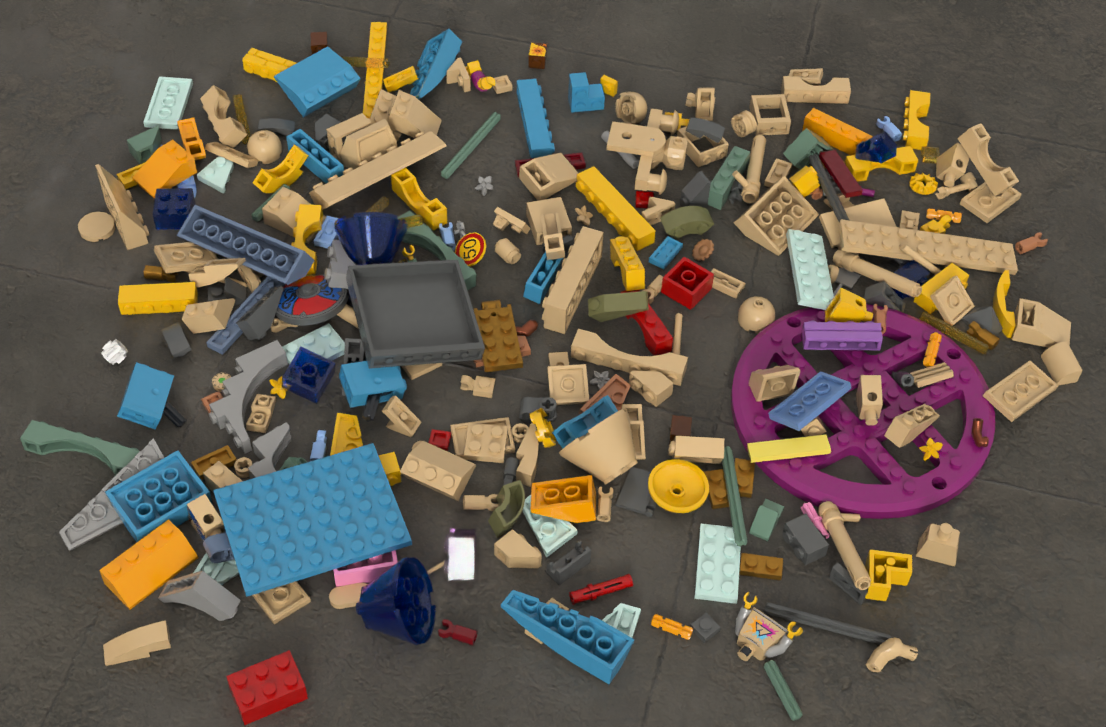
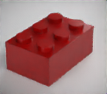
(267, 687)

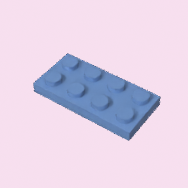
(809, 401)

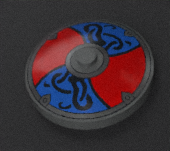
(310, 301)

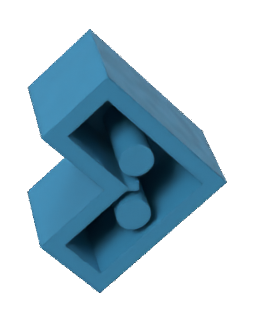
(584, 96)

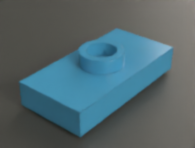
(665, 252)

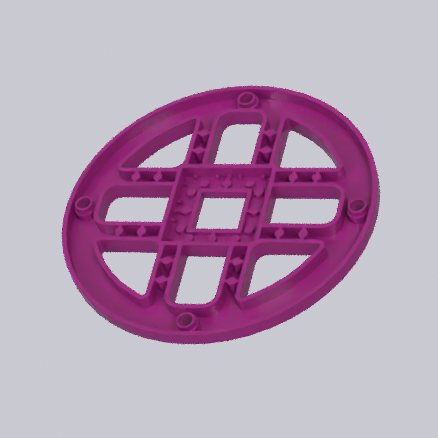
(900, 493)

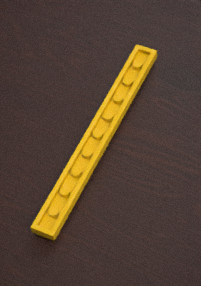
(374, 76)

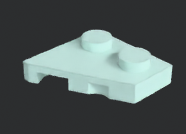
(217, 173)
(220, 572)
(624, 618)

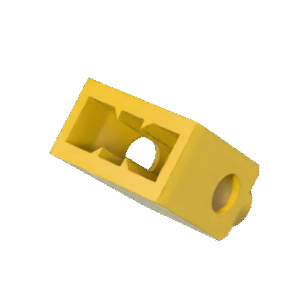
(847, 307)

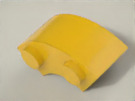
(805, 180)

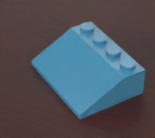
(317, 80)
(157, 495)

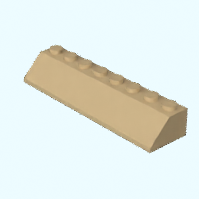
(376, 170)

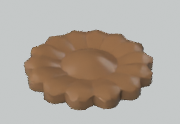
(703, 250)

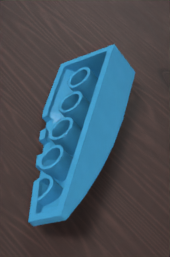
(435, 61)
(577, 638)

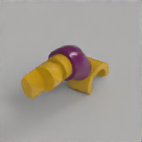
(479, 80)

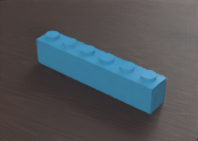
(534, 119)

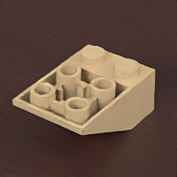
(547, 175)
(1039, 325)

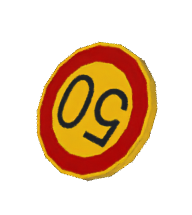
(471, 248)

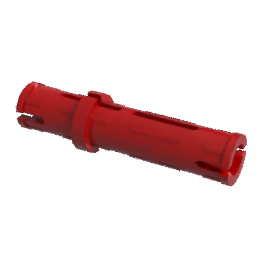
(623, 581)

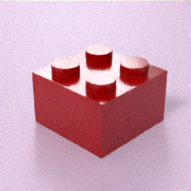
(687, 283)

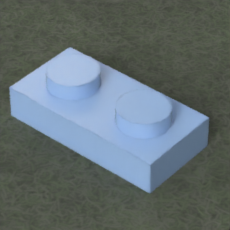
(327, 234)

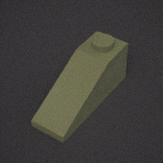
(617, 305)

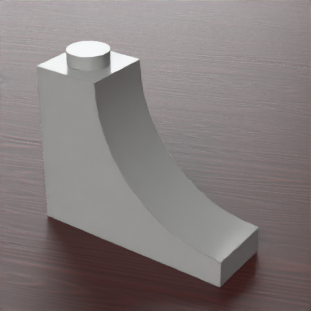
(202, 593)

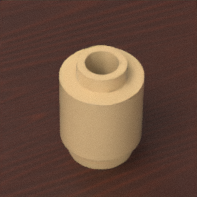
(507, 251)

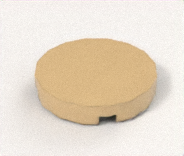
(96, 226)

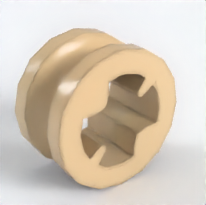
(519, 428)
(242, 462)

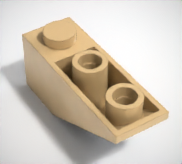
(910, 424)

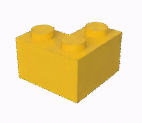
(886, 569)

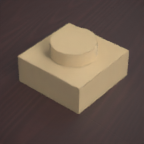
(502, 84)

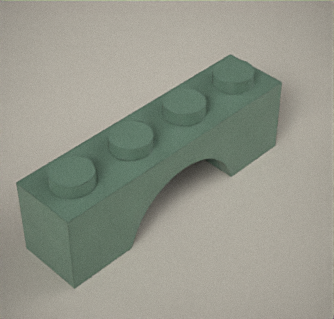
(723, 180)

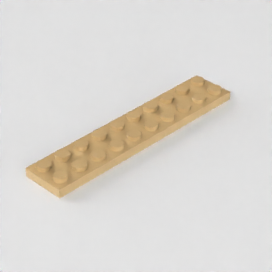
(934, 247)

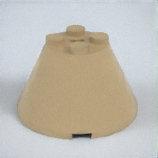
(605, 449)

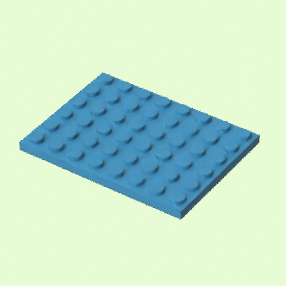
(311, 519)

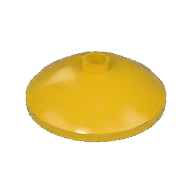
(678, 477)

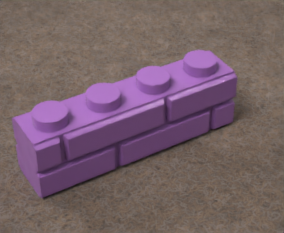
(841, 335)

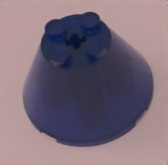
(371, 236)
(400, 602)

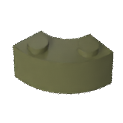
(687, 221)
(510, 505)

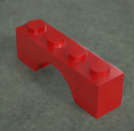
(656, 335)

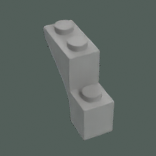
(269, 450)

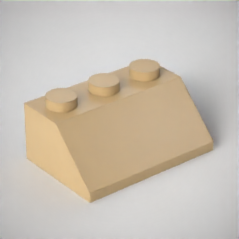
(438, 470)

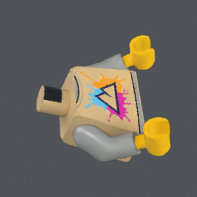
(760, 634)

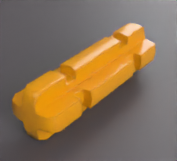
(931, 214)
(932, 349)
(672, 626)

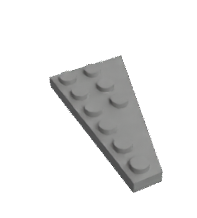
(99, 513)

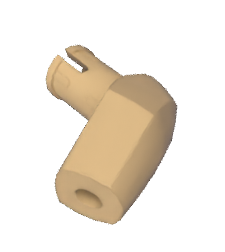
(889, 650)

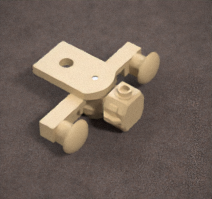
(652, 146)

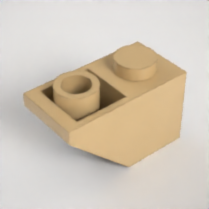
(651, 385)
(517, 552)

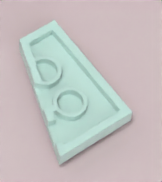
(549, 531)

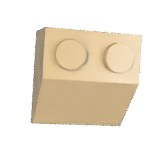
(208, 315)
(774, 382)

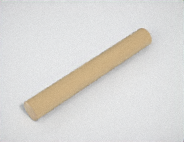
(921, 260)
(677, 333)

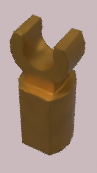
(158, 273)
(982, 335)

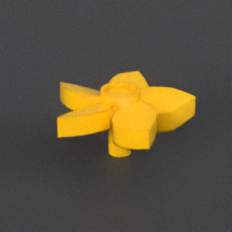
(278, 389)
(931, 449)

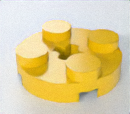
(544, 428)

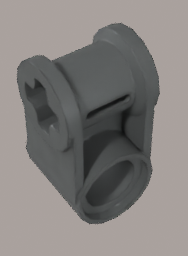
(530, 404)

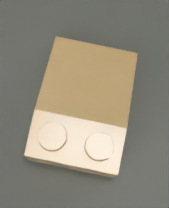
(412, 116)
(281, 211)

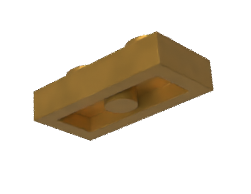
(203, 463)
(745, 476)
(717, 489)
(761, 566)

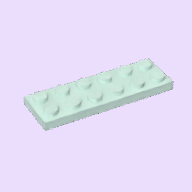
(809, 269)

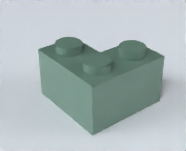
(806, 144)

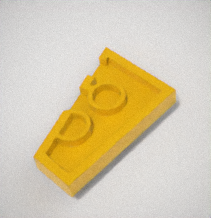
(346, 434)

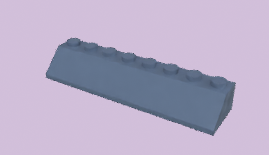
(235, 240)

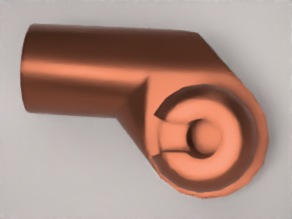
(527, 329)
(977, 433)

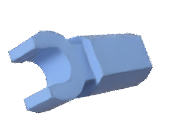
(890, 128)
(447, 235)
(319, 447)

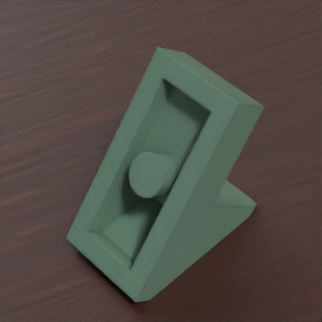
(766, 519)

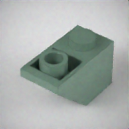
(144, 144)

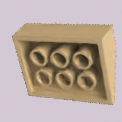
(122, 210)
(774, 214)

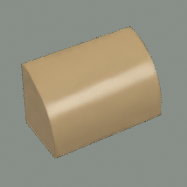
(1061, 363)

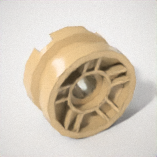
(744, 123)

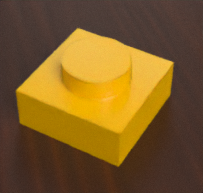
(609, 85)

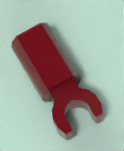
(458, 632)

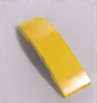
(1005, 317)

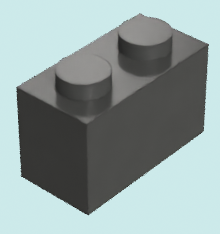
(805, 539)

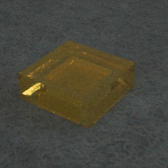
(929, 154)

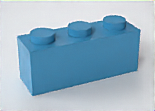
(542, 278)

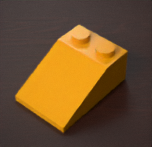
(165, 168)
(565, 499)

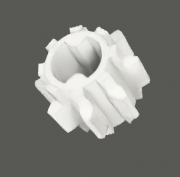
(114, 352)

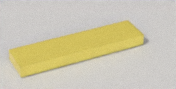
(788, 448)

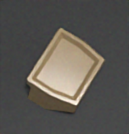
(367, 143)

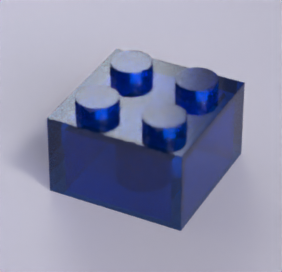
(172, 207)
(308, 374)

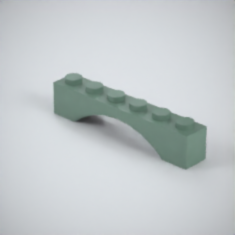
(425, 238)
(46, 439)

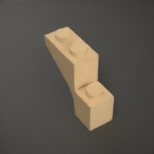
(552, 236)

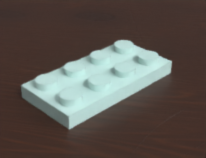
(168, 102)
(717, 564)

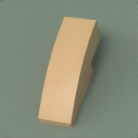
(215, 271)
(637, 429)
(528, 457)
(137, 643)

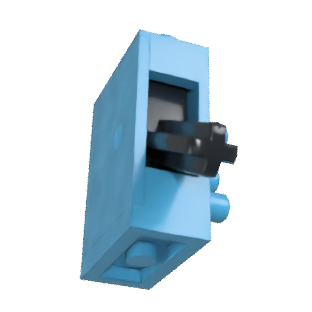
(370, 386)
(147, 398)

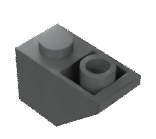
(320, 129)

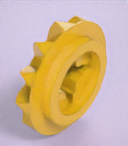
(918, 186)

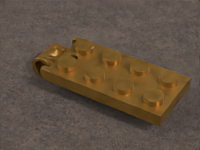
(498, 336)

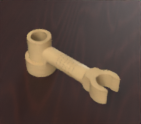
(968, 182)

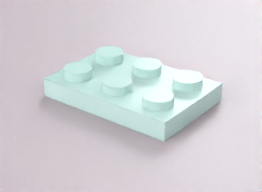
(321, 341)

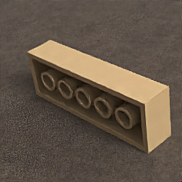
(572, 280)

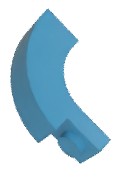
(582, 423)

